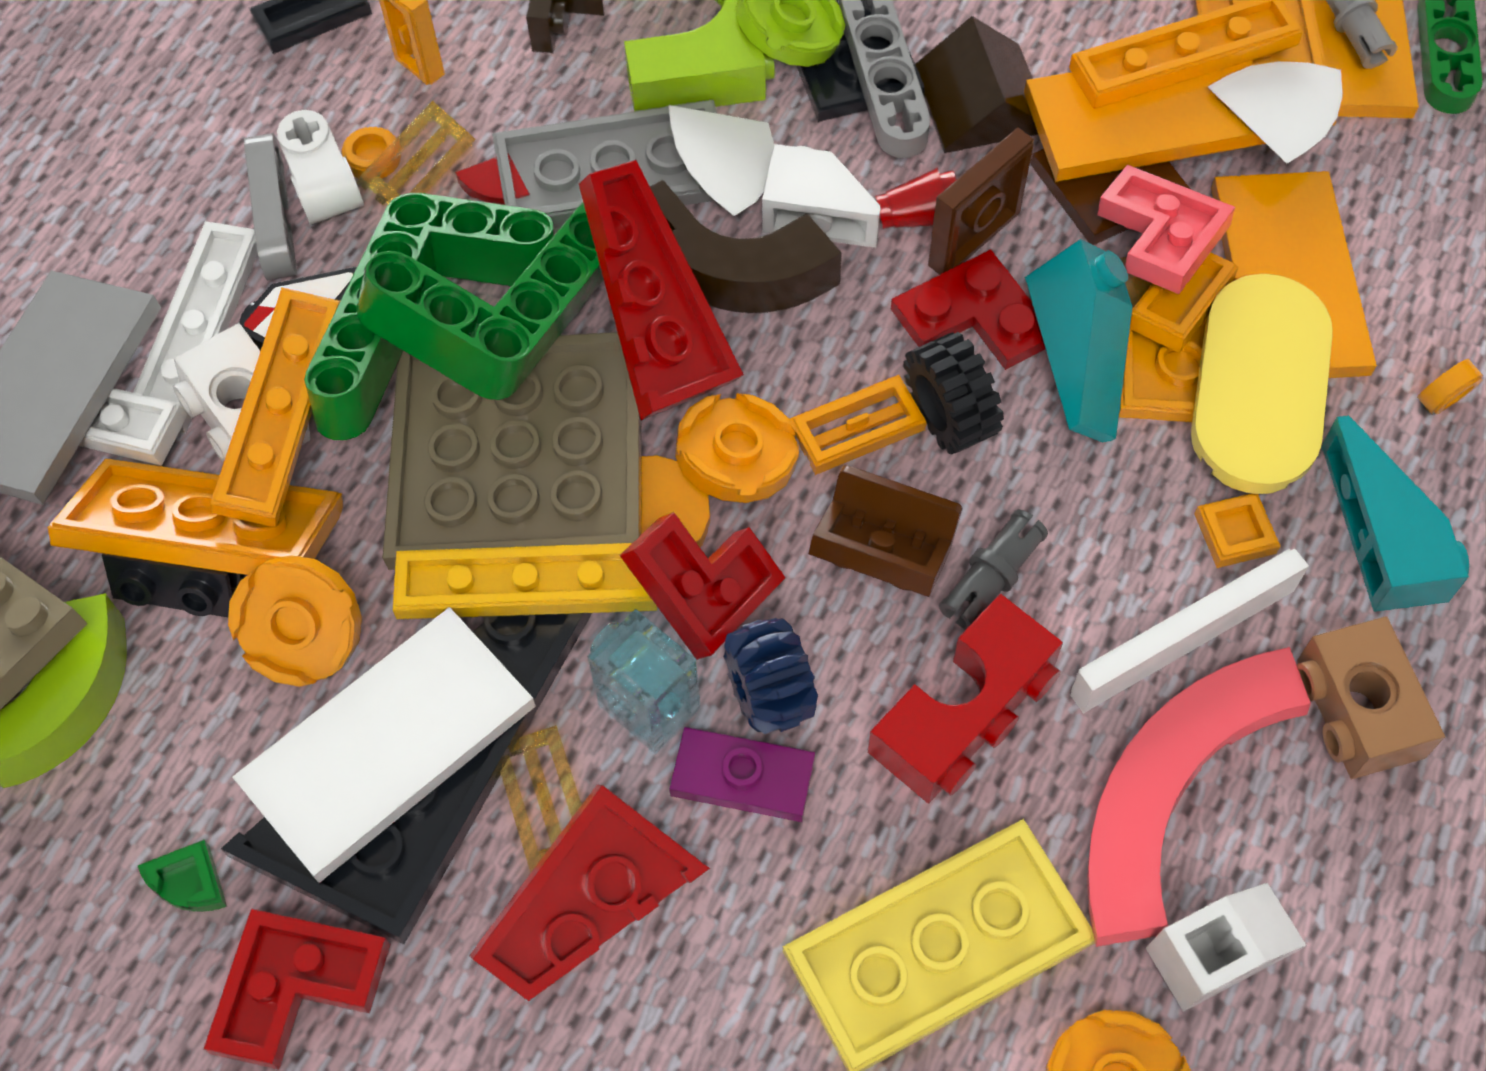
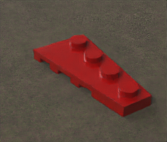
(657, 305)

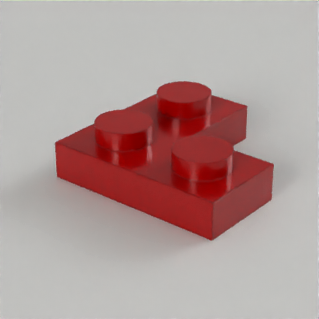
(975, 296)
(698, 593)
(278, 967)

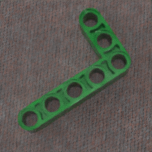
(449, 237)
(466, 337)

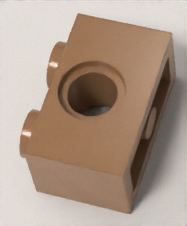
(1373, 663)

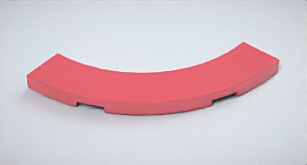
(1156, 772)

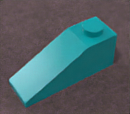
(1086, 333)
(1395, 529)

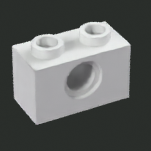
(214, 376)

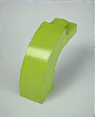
(66, 696)

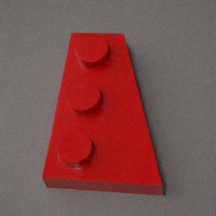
(582, 892)

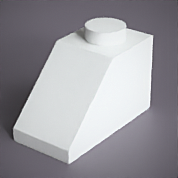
(821, 186)

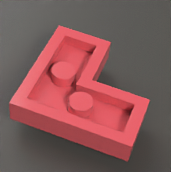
(1175, 226)

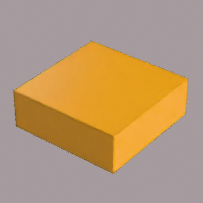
(1237, 530)

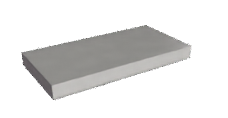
(561, 155)
(60, 373)

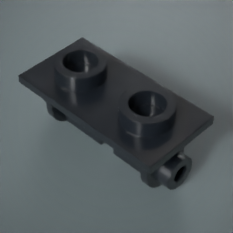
(170, 585)

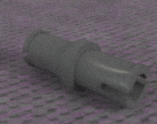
(994, 568)

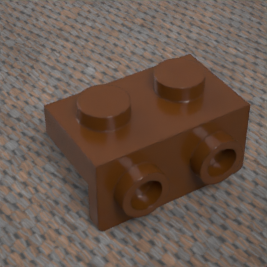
(886, 530)

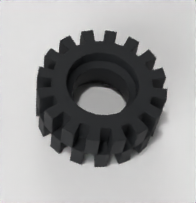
(953, 392)

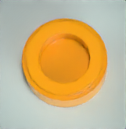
(365, 146)
(1451, 387)

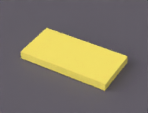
(938, 946)

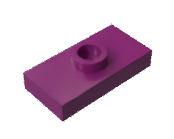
(742, 774)

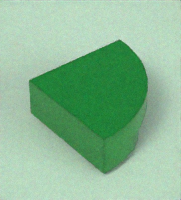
(186, 878)

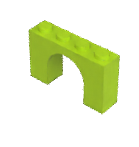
(698, 65)

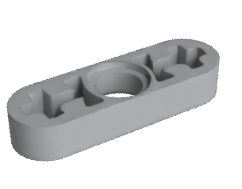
(268, 204)

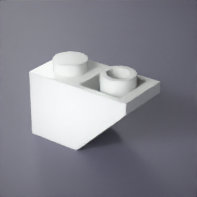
(1223, 944)

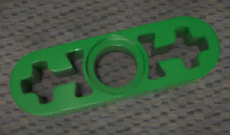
(1437, 63)

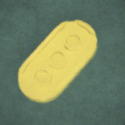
(1262, 383)

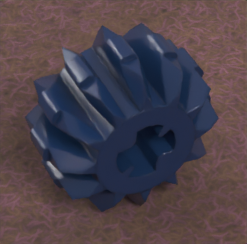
(770, 675)

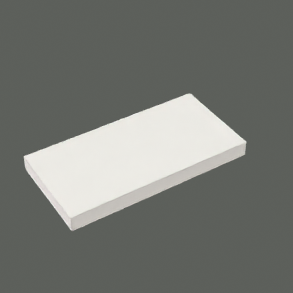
(384, 743)

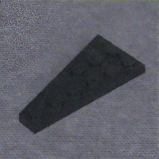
(402, 866)

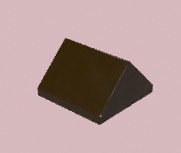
(976, 87)

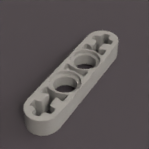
(887, 63)

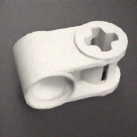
(317, 167)

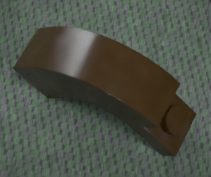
(755, 272)

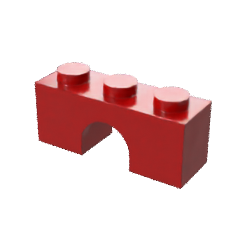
(932, 741)

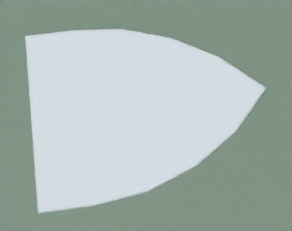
(1284, 103)
(724, 154)

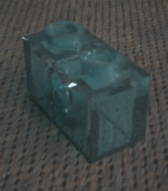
(644, 680)

